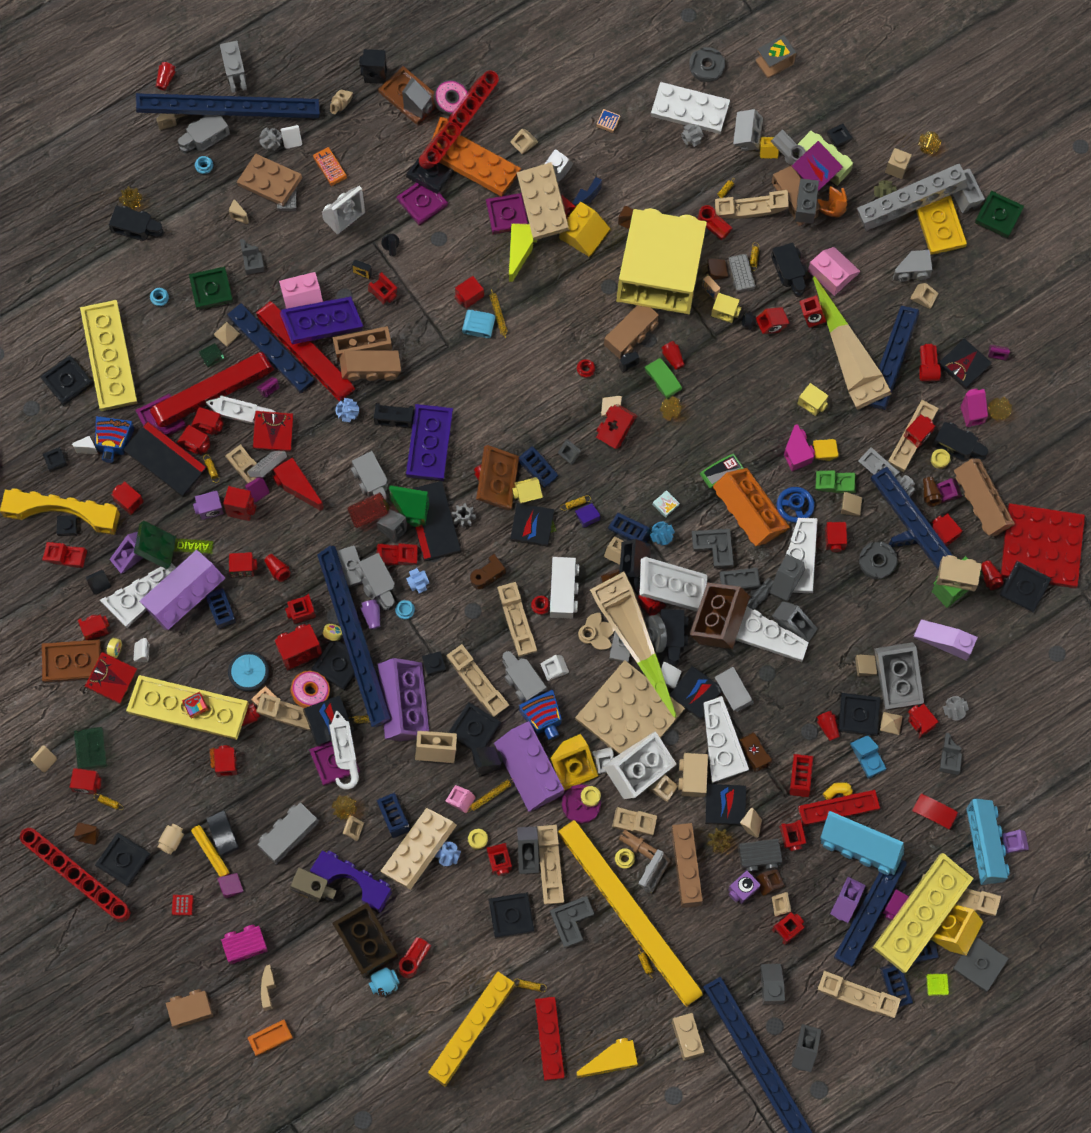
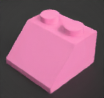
(832, 270)
(301, 290)

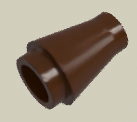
(932, 495)

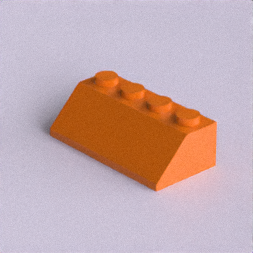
(750, 506)

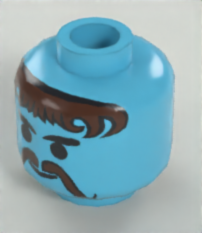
(384, 982)

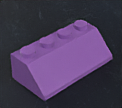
(182, 590)
(404, 697)
(529, 767)

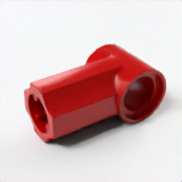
(714, 223)
(929, 367)
(414, 956)

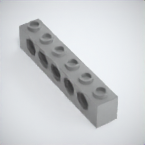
(912, 197)

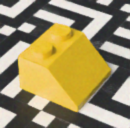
(586, 229)
(958, 930)

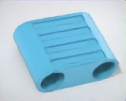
(478, 324)

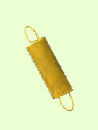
(729, 184)
(754, 256)
(211, 469)
(574, 503)
(109, 802)
(645, 963)
(529, 985)

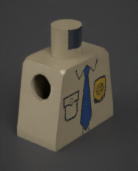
(302, 885)

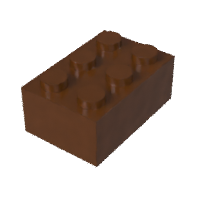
(719, 615)

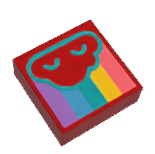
(195, 705)

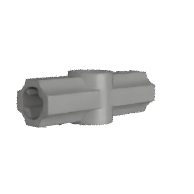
(787, 146)

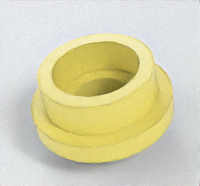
(624, 852)

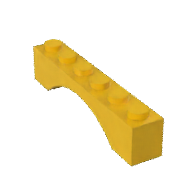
(22, 505)
(470, 1029)

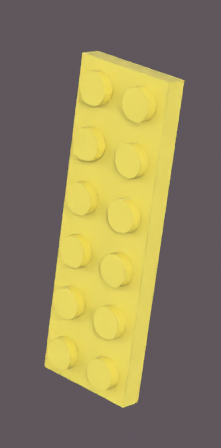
(108, 355)
(164, 703)
(923, 913)

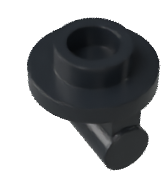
(390, 243)

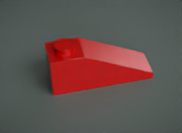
(295, 483)

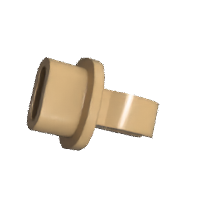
(340, 101)

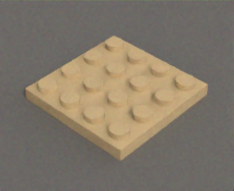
(627, 710)

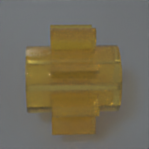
(929, 142)
(130, 197)
(671, 408)
(999, 408)
(344, 807)
(722, 836)

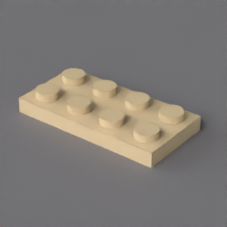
(543, 201)
(418, 848)

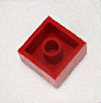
(298, 646)

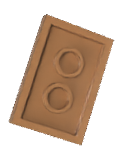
(269, 179)

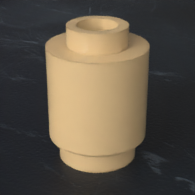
(170, 838)

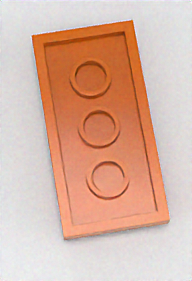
(480, 165)

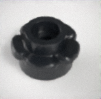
(748, 320)

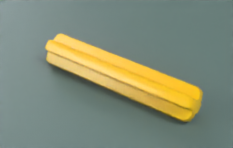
(210, 851)

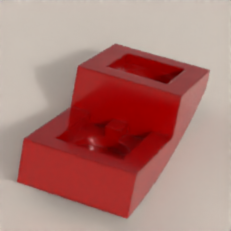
(398, 554)
(64, 555)

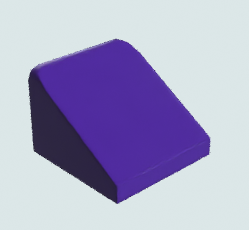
(587, 515)

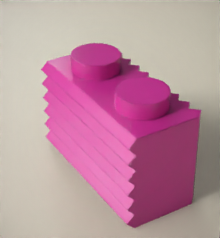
(244, 944)

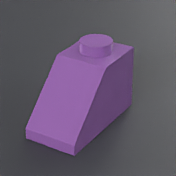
(124, 555)
(847, 899)

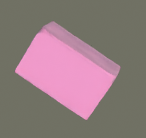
(460, 798)

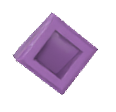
(1015, 841)

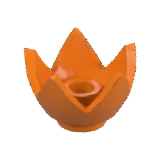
(835, 205)

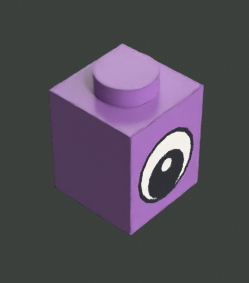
(208, 505)
(743, 887)

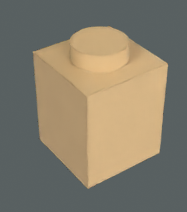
(898, 163)

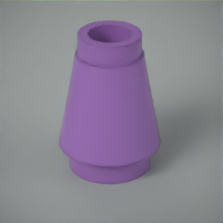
(371, 612)

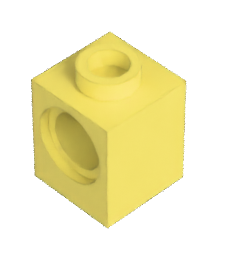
(726, 308)
(813, 400)
(527, 490)

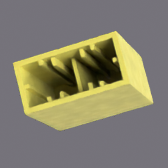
(661, 261)

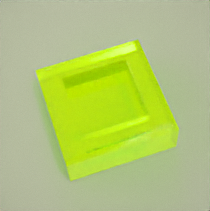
(937, 984)

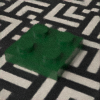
(999, 214)
(210, 288)
(154, 544)

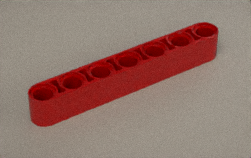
(453, 125)
(307, 354)
(211, 388)
(70, 866)

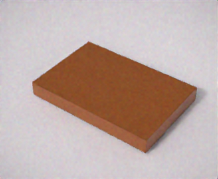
(393, 89)
(497, 477)
(69, 660)

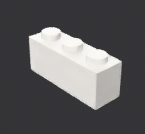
(563, 587)

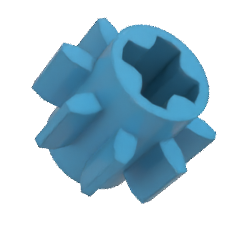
(662, 533)

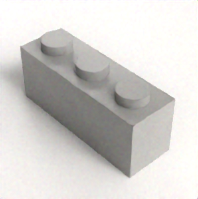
(287, 832)

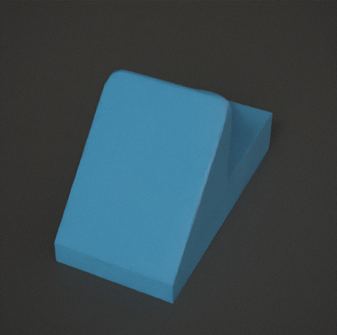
(867, 754)

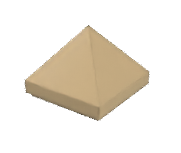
(226, 334)
(891, 723)
(353, 828)
(781, 904)

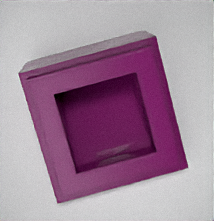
(998, 352)
(268, 387)
(258, 488)
(949, 490)
(230, 885)

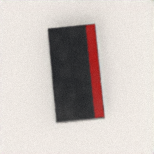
(165, 459)
(439, 534)

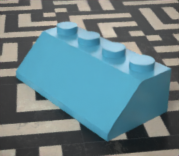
(987, 842)
(862, 843)

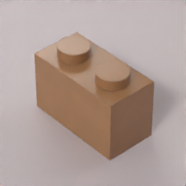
(189, 1009)

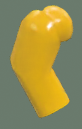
(835, 788)

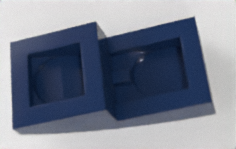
(587, 196)

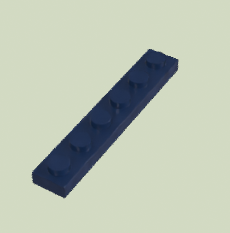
(271, 347)
(896, 349)
(910, 516)
(868, 916)

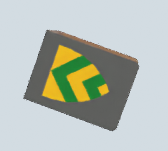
(776, 56)

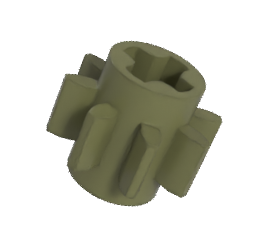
(884, 188)

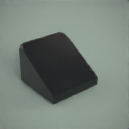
(98, 582)

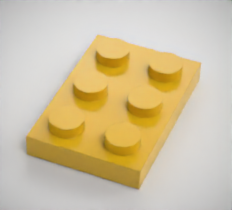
(941, 226)

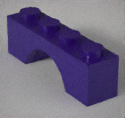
(331, 868)

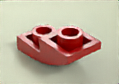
(935, 811)

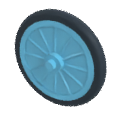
(248, 671)

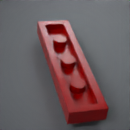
(844, 806)
(549, 1038)

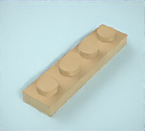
(905, 449)

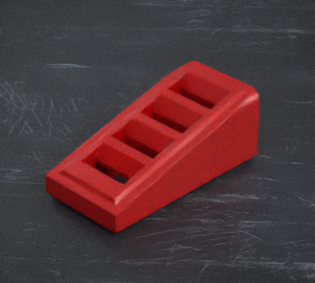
(799, 787)

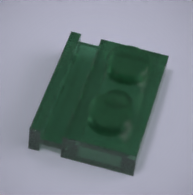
(90, 748)

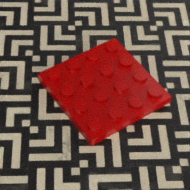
(1045, 542)

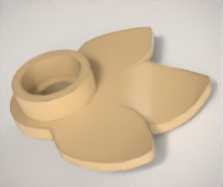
(599, 632)

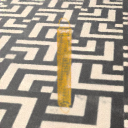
(498, 313)
(506, 783)

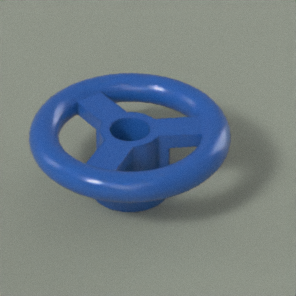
(795, 498)

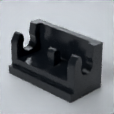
(393, 416)

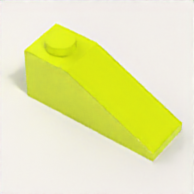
(520, 248)

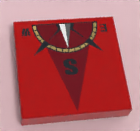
(272, 431)
(110, 677)

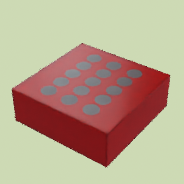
(182, 905)

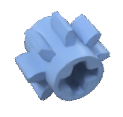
(347, 410)
(418, 580)
(448, 854)

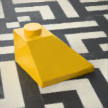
(573, 762)

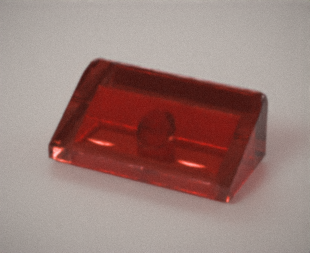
(368, 510)

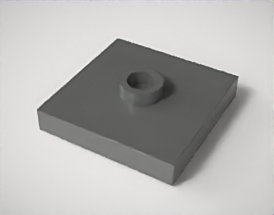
(980, 964)

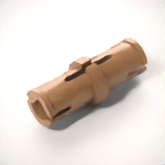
(638, 844)

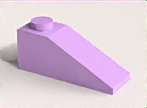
(946, 638)

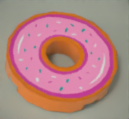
(312, 679)

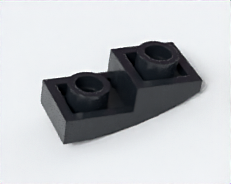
(222, 833)

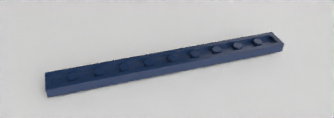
(227, 105)
(353, 637)
(755, 1057)

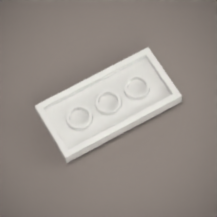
(690, 106)
(671, 584)

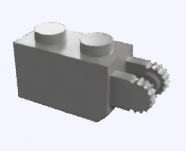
(233, 65)
(204, 133)
(370, 475)
(376, 580)
(522, 677)

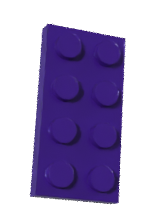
(321, 320)
(429, 442)

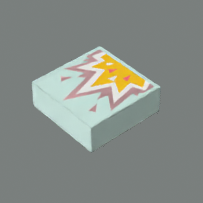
(666, 504)

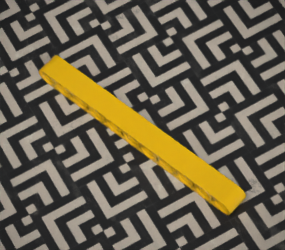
(630, 913)

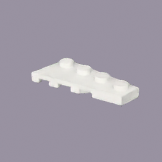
(804, 548)
(125, 602)
(769, 636)
(723, 745)

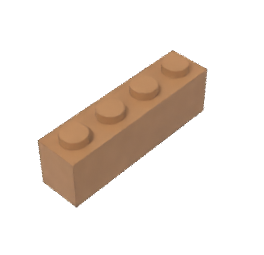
(983, 497)
(686, 865)

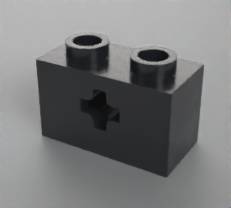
(373, 66)

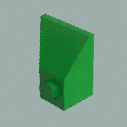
(411, 504)

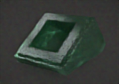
(211, 355)

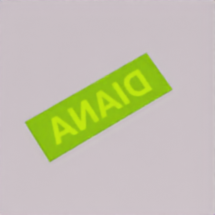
(190, 545)

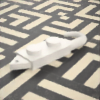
(236, 409)
(344, 749)

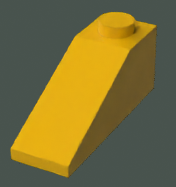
(614, 1058)

